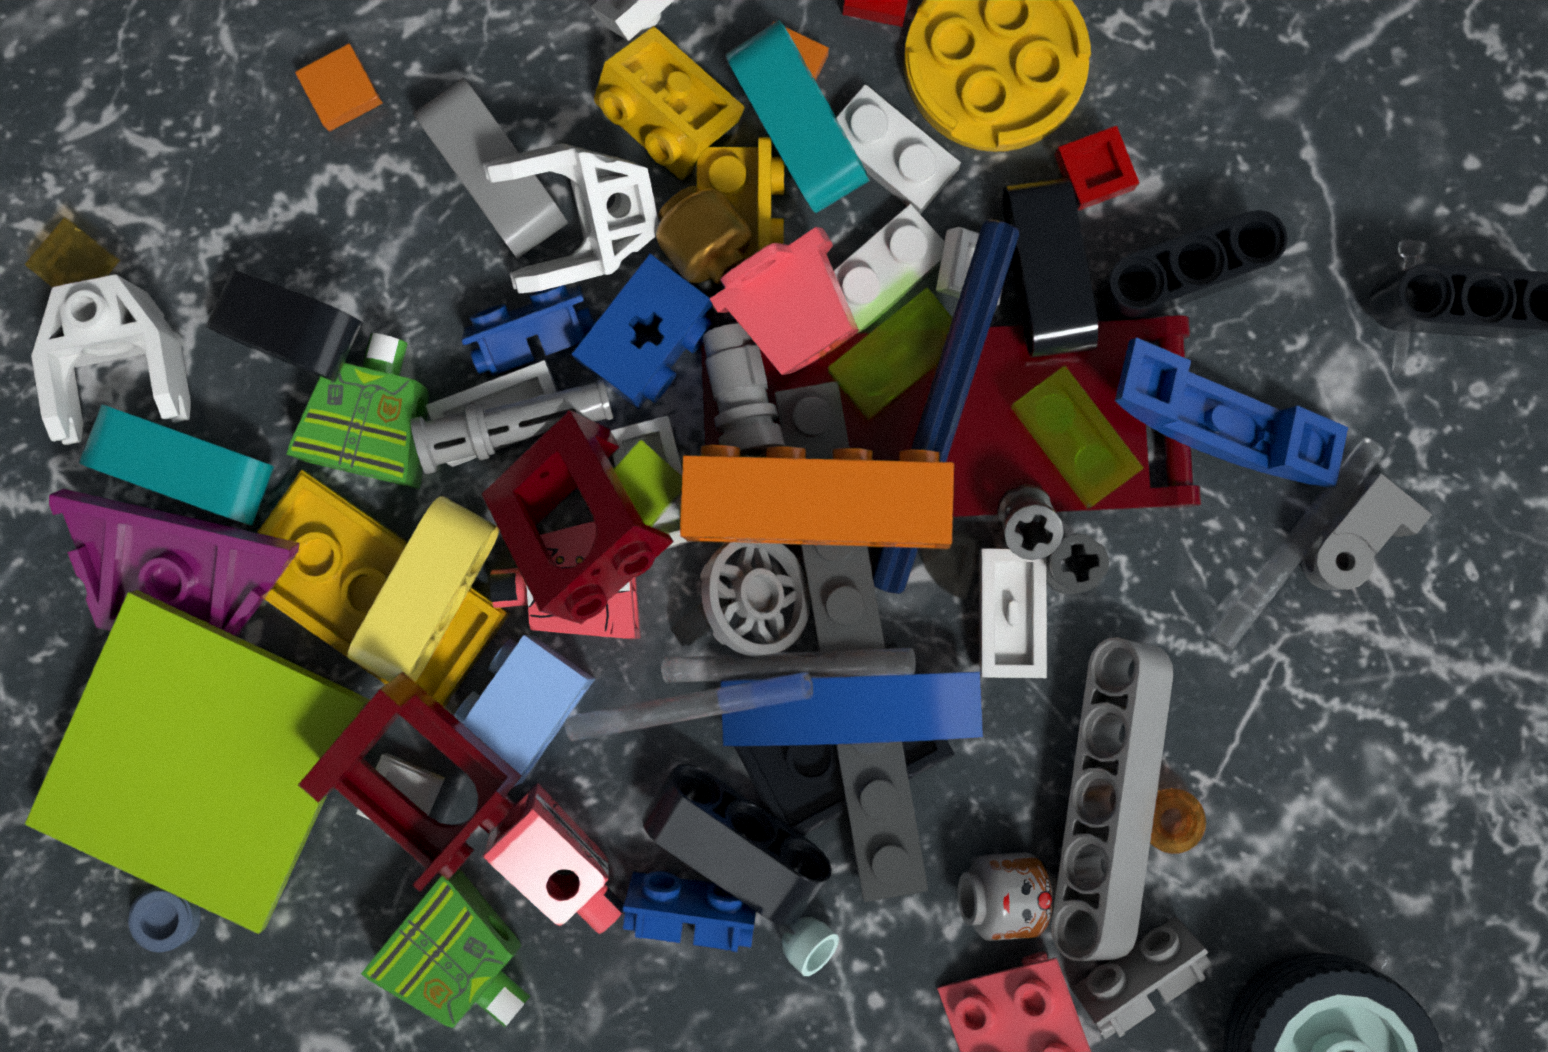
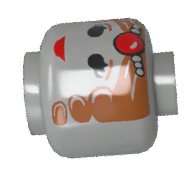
(1007, 896)

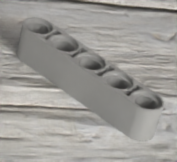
(1091, 824)

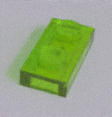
(894, 354)
(1076, 437)

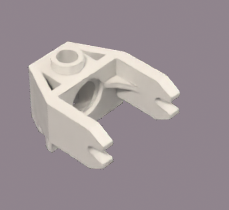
(606, 232)
(99, 324)

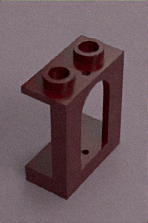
(624, 547)
(432, 843)

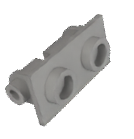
(1163, 960)

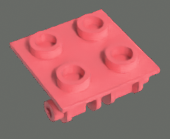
(1015, 1010)

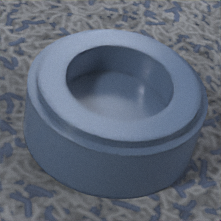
(162, 920)

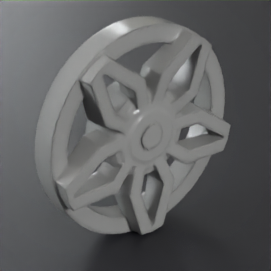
(755, 597)

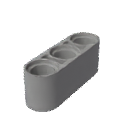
(471, 136)

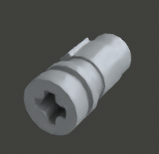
(740, 392)

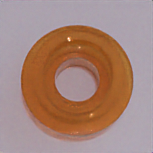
(1192, 821)

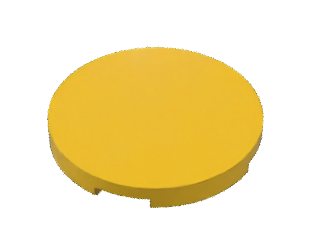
(996, 69)

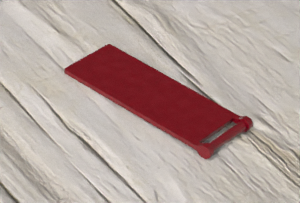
(991, 443)

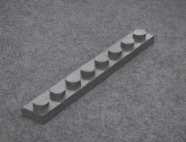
(849, 619)

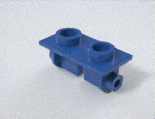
(505, 334)
(662, 902)

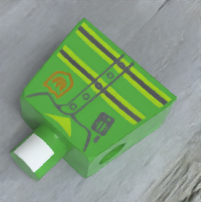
(365, 418)
(451, 956)

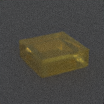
(71, 256)

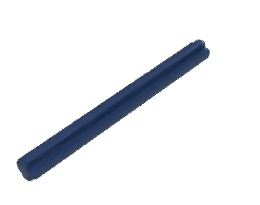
(955, 372)

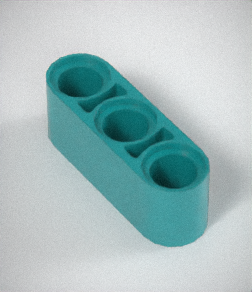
(797, 117)
(176, 465)

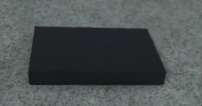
(805, 782)

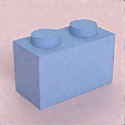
(524, 701)

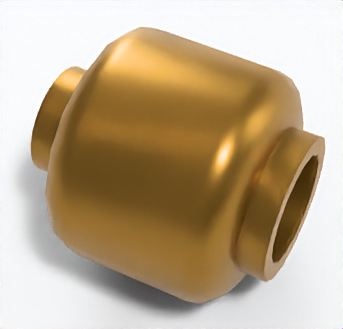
(702, 234)

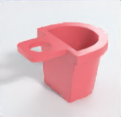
(789, 301)

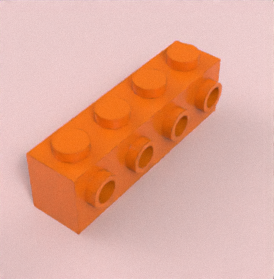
(817, 500)

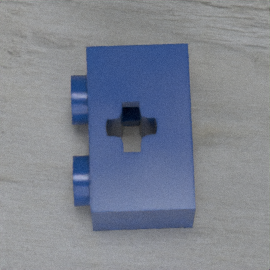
(648, 299)

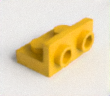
(665, 101)
(748, 180)

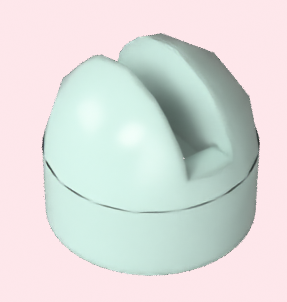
(810, 945)

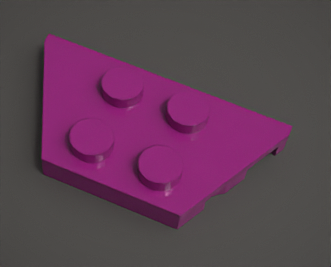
(180, 560)

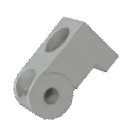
(1347, 546)

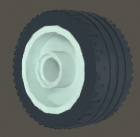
(1327, 1007)

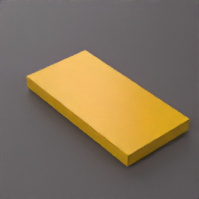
(342, 570)

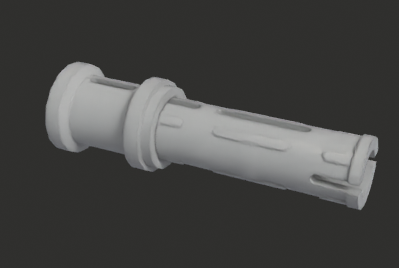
(482, 430)

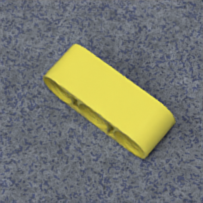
(423, 591)

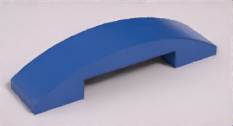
(1225, 423)
(865, 712)

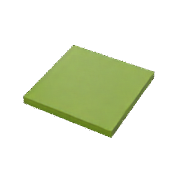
(193, 761)

